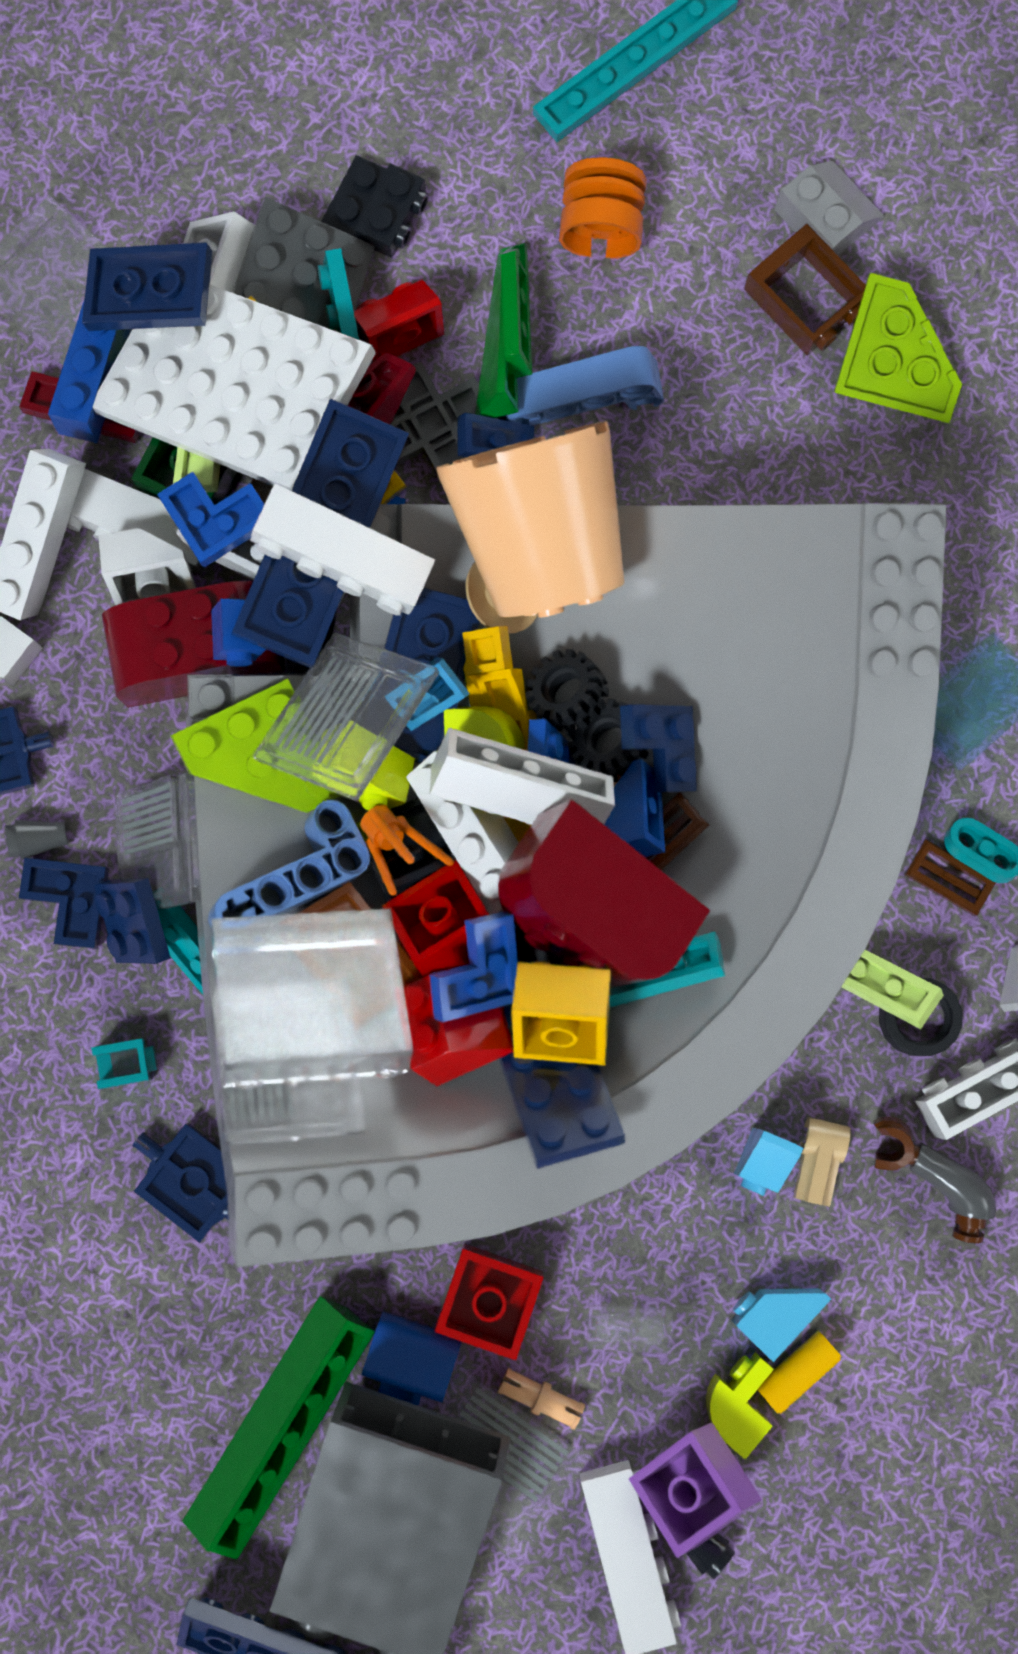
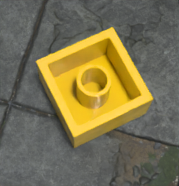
(561, 1013)

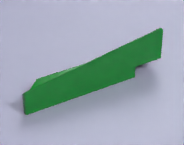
(508, 335)

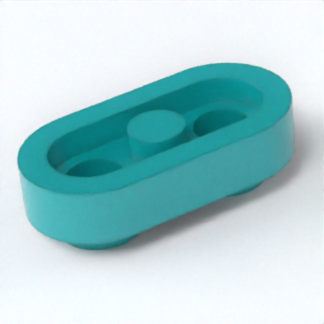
(983, 848)

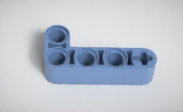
(589, 384)
(322, 863)

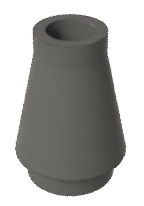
(34, 837)

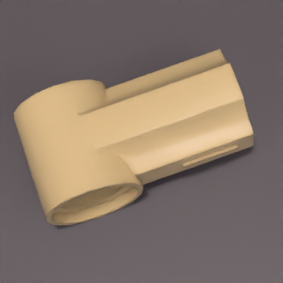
(821, 1155)

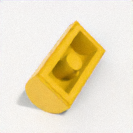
(799, 1372)

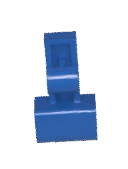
(410, 1359)

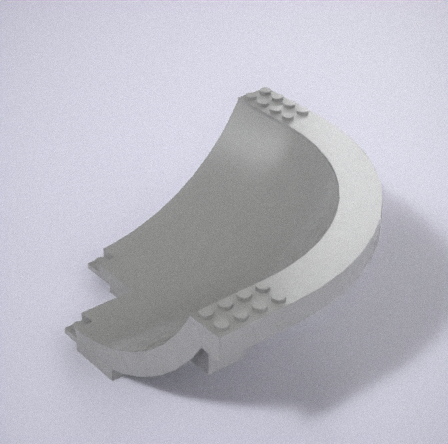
(813, 738)

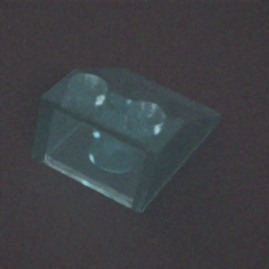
(976, 702)

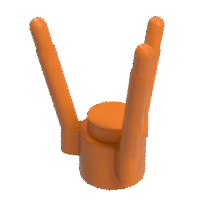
(386, 833)

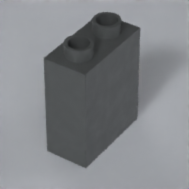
(390, 1525)

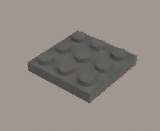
(285, 258)

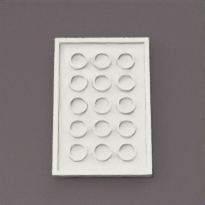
(235, 389)

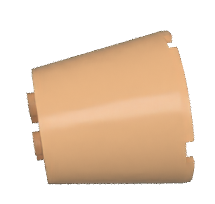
(541, 520)

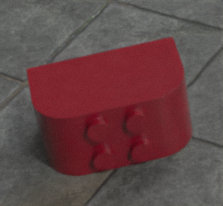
(166, 638)
(596, 899)

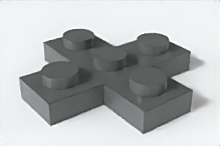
(433, 418)

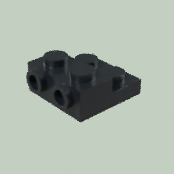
(377, 204)
(424, 863)

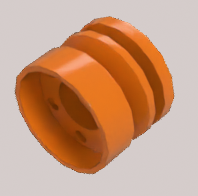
(603, 202)

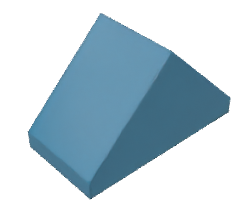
(441, 695)

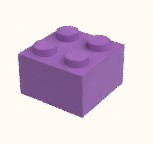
(694, 1489)

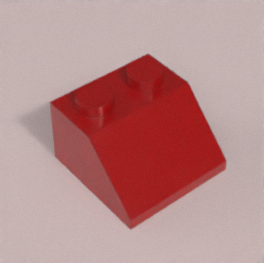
(401, 319)
(454, 1046)

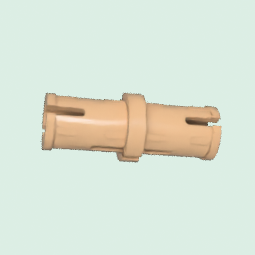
(541, 1398)

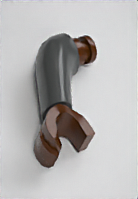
(966, 1191)

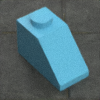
(766, 1161)
(777, 1316)

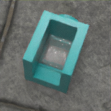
(124, 1063)

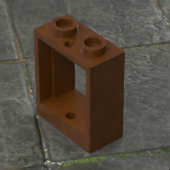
(806, 245)

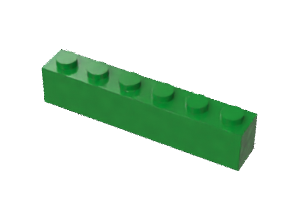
(277, 1428)

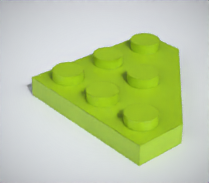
(897, 355)
(223, 749)

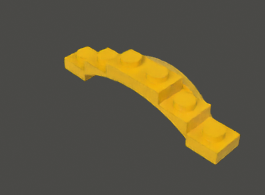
(496, 684)

